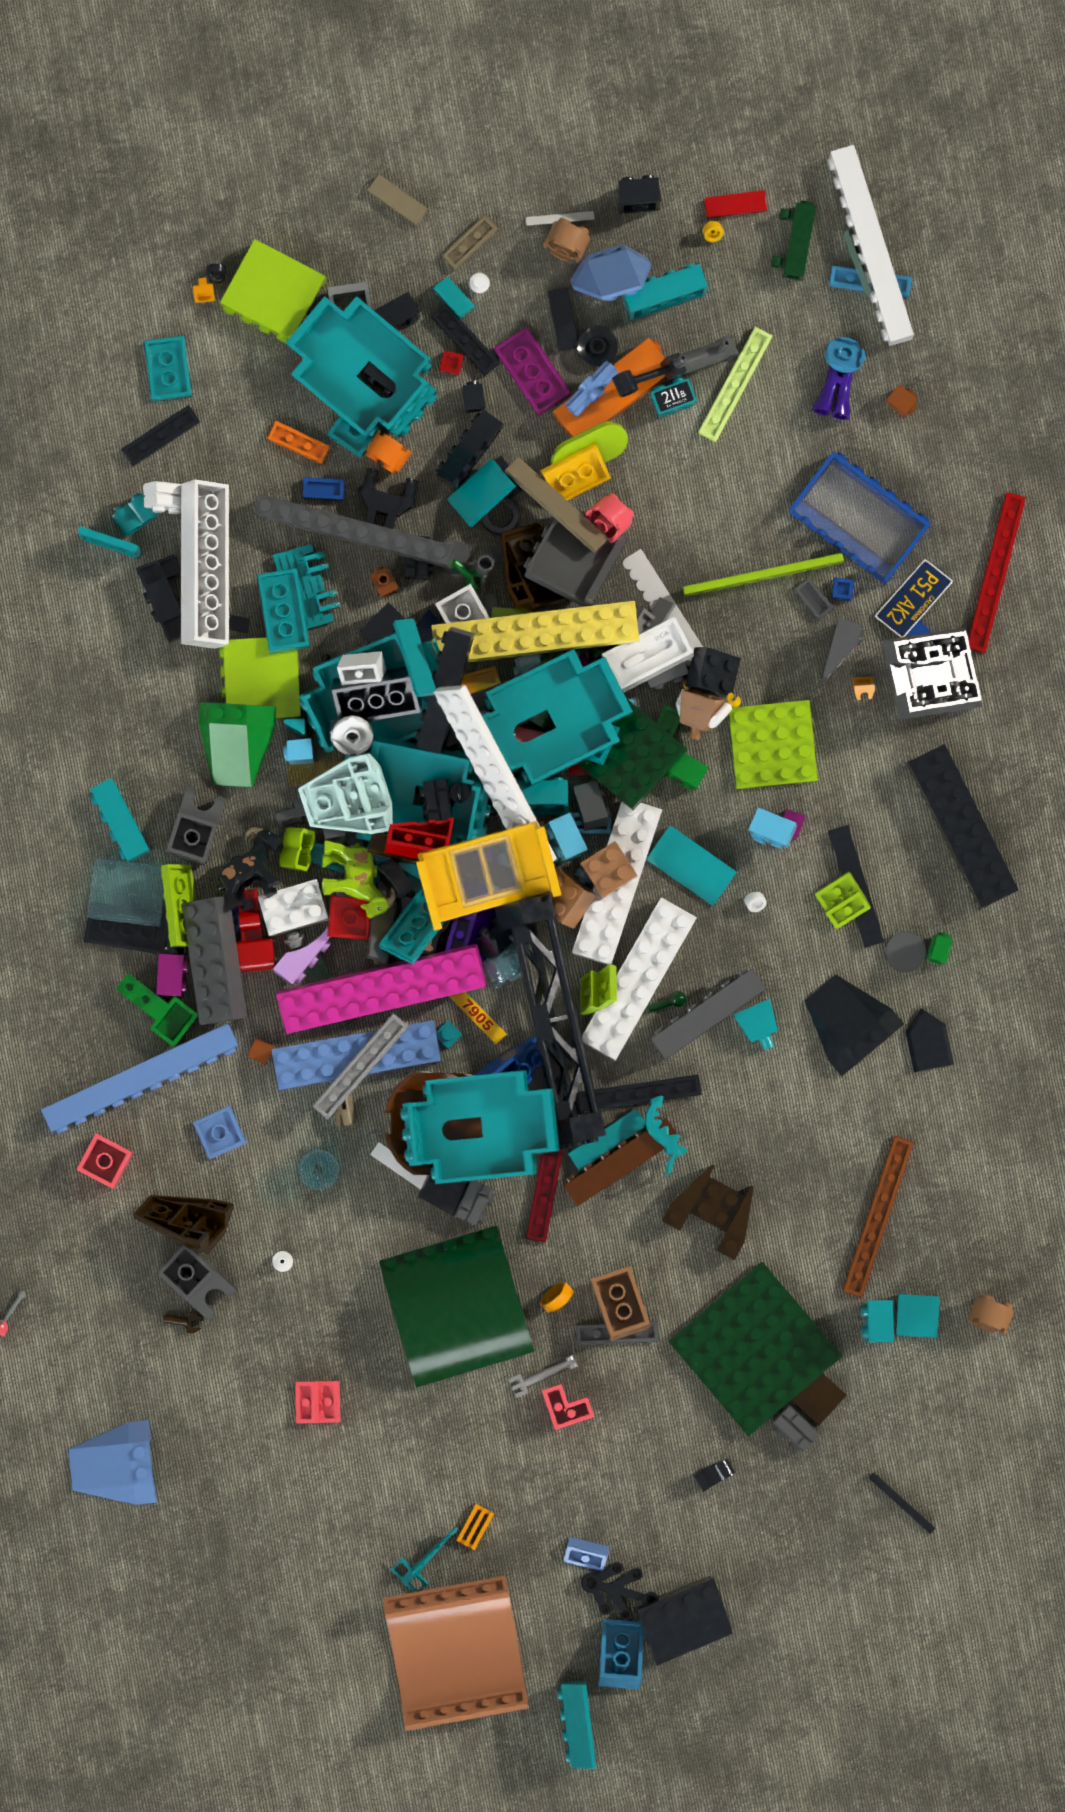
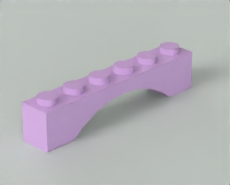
(294, 964)

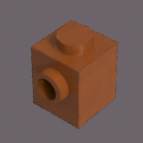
(902, 401)
(384, 582)

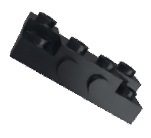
(161, 596)

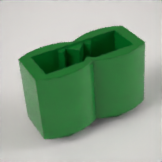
(939, 949)

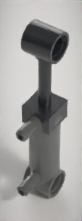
(679, 364)

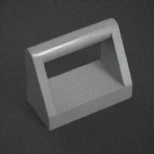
(349, 290)

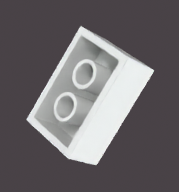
(293, 908)

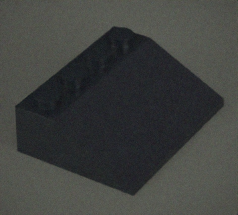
(683, 1620)

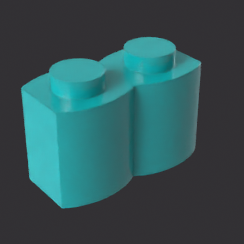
(133, 515)

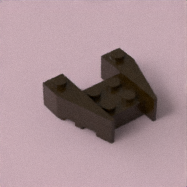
(717, 1206)

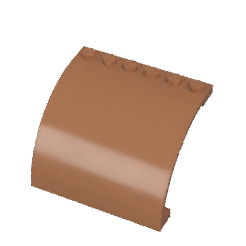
(456, 1653)

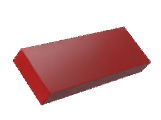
(735, 204)

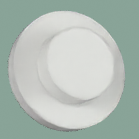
(479, 283)

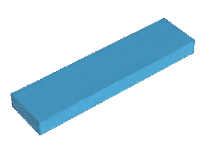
(848, 279)

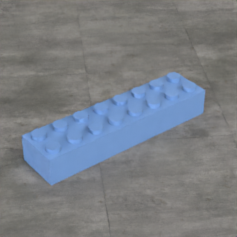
(326, 1059)

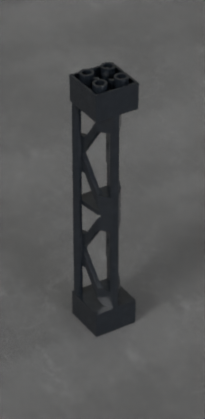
(515, 916)

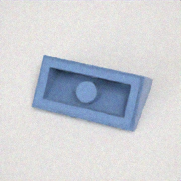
(586, 1554)

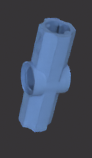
(591, 389)

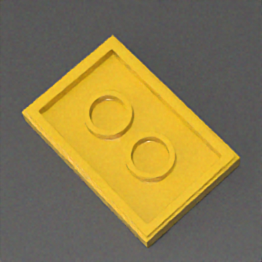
(577, 472)

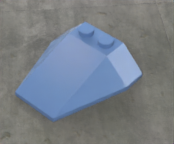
(116, 1465)

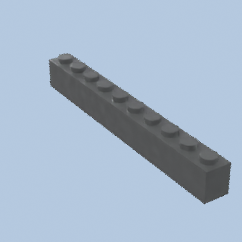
(355, 531)

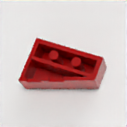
(415, 838)

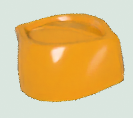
(556, 1297)

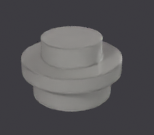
(294, 940)

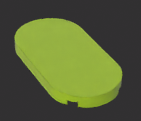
(608, 437)

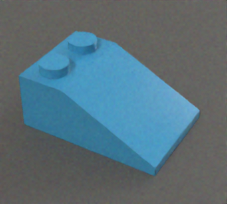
(621, 1654)

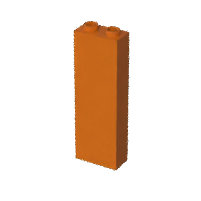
(610, 404)

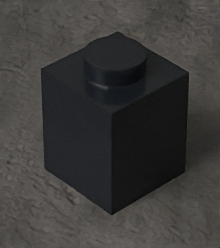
(473, 397)

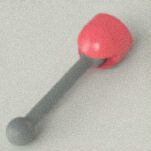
(3, 1322)

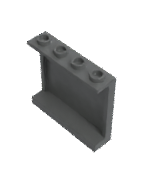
(569, 566)

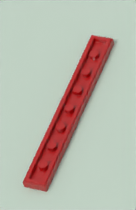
(995, 572)

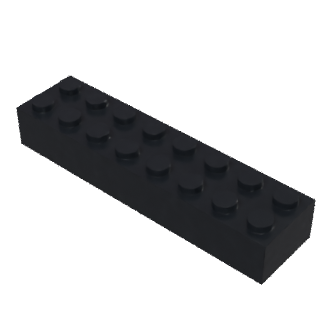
(962, 826)

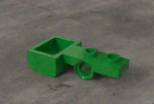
(171, 1019)

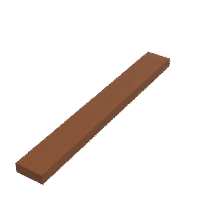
(878, 1216)

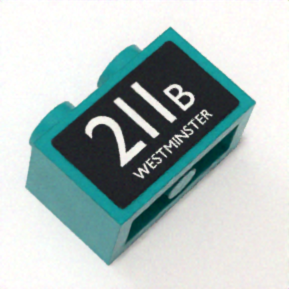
(673, 397)

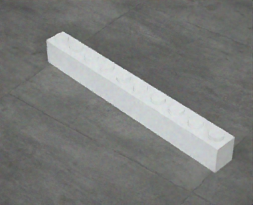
(871, 245)

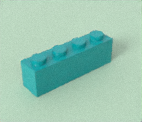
(120, 820)

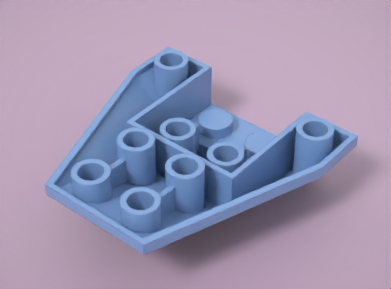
(611, 273)

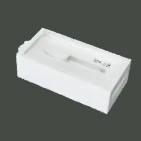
(654, 654)

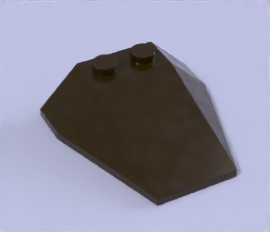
(516, 548)
(186, 1220)

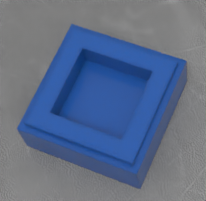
(842, 589)

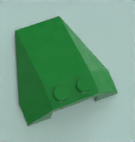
(235, 740)

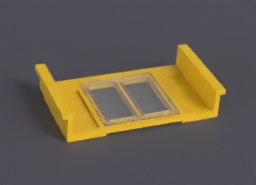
(487, 872)

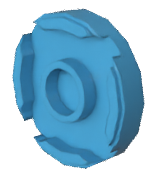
(844, 355)

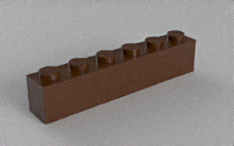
(614, 1165)

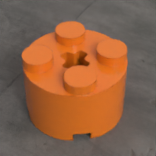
(388, 451)

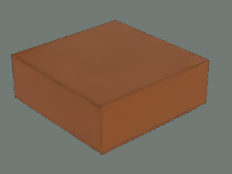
(260, 1051)

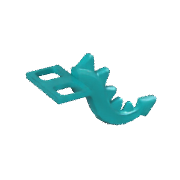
(662, 1134)
(419, 1565)

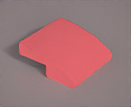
(318, 1402)

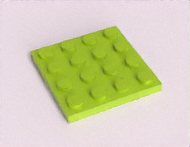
(773, 744)

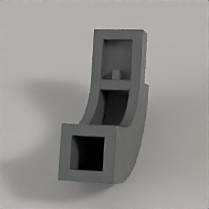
(297, 815)

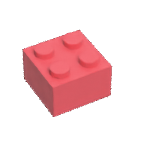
(105, 1161)

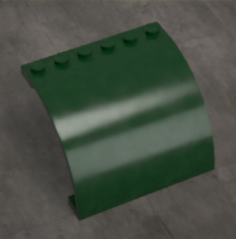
(456, 1306)

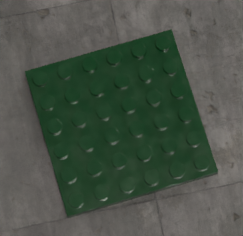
(755, 1348)

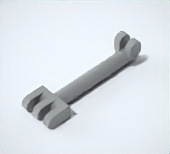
(523, 1383)

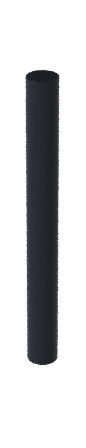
(902, 1503)

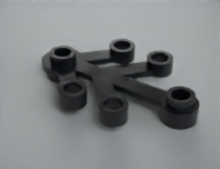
(615, 1589)

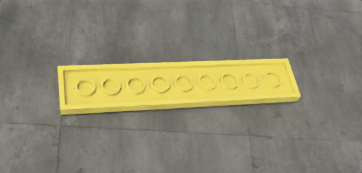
(548, 631)

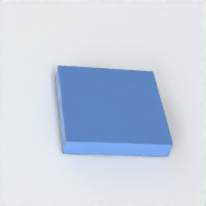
(219, 1132)

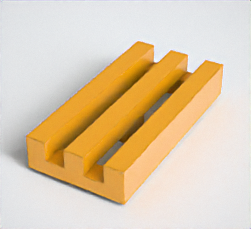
(467, 1542)

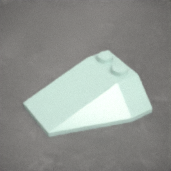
(349, 797)

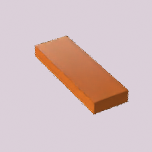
(298, 442)

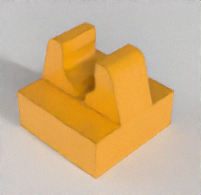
(203, 292)
(863, 685)

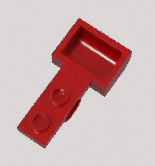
(254, 951)

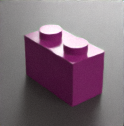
(171, 975)

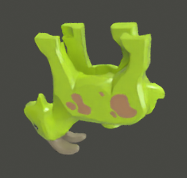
(358, 877)

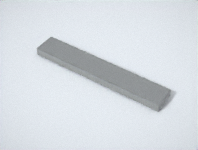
(360, 1066)

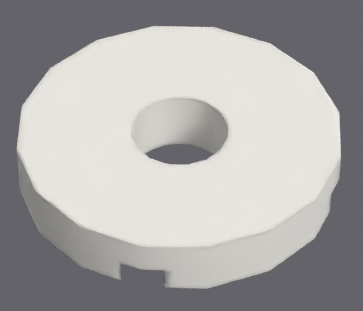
(355, 725)

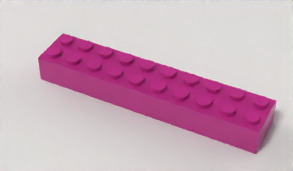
(381, 988)

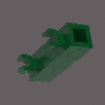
(799, 240)

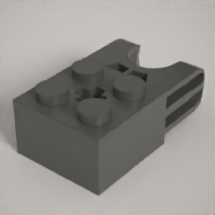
(197, 823)
(195, 1286)

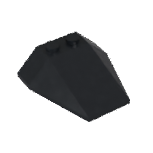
(849, 1022)

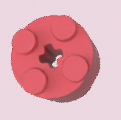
(610, 516)

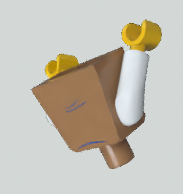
(702, 710)

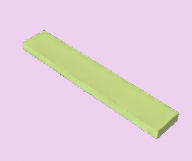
(735, 384)

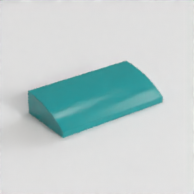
(691, 865)

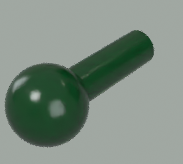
(676, 999)

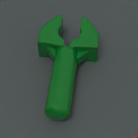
(467, 573)

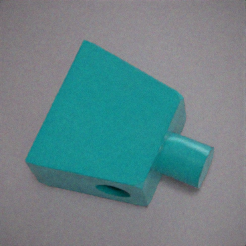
(758, 1023)

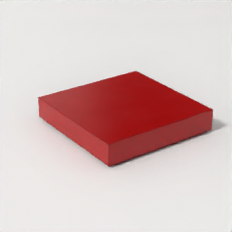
(348, 918)

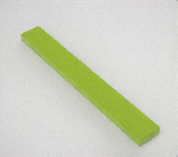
(764, 574)

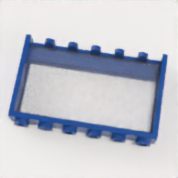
(859, 517)

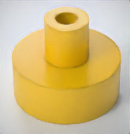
(713, 231)

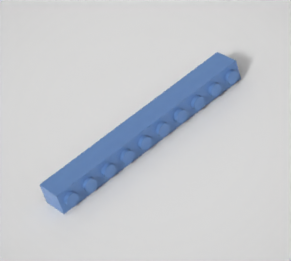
(140, 1078)

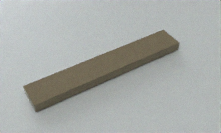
(556, 505)

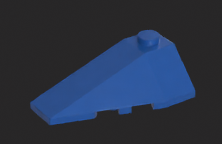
(520, 1058)

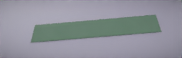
(856, 261)

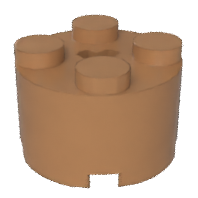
(567, 240)
(991, 1315)

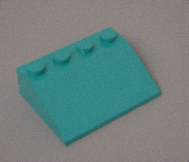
(578, 1724)

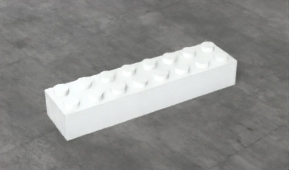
(204, 564)
(606, 917)
(639, 978)

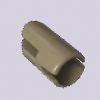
(345, 1113)

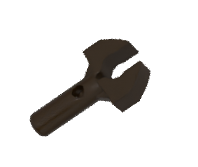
(183, 1321)

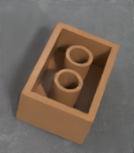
(620, 1303)

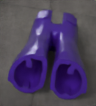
(824, 401)

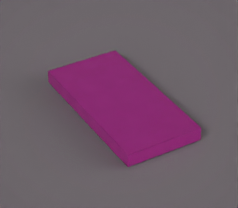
(532, 371)

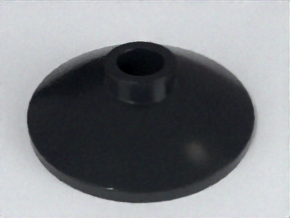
(601, 336)

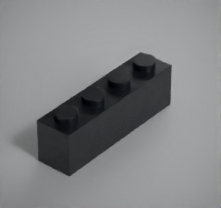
(470, 450)

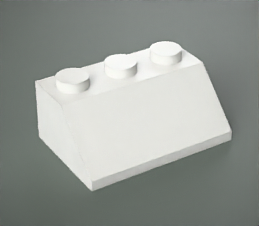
(461, 606)

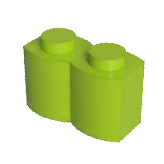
(297, 848)

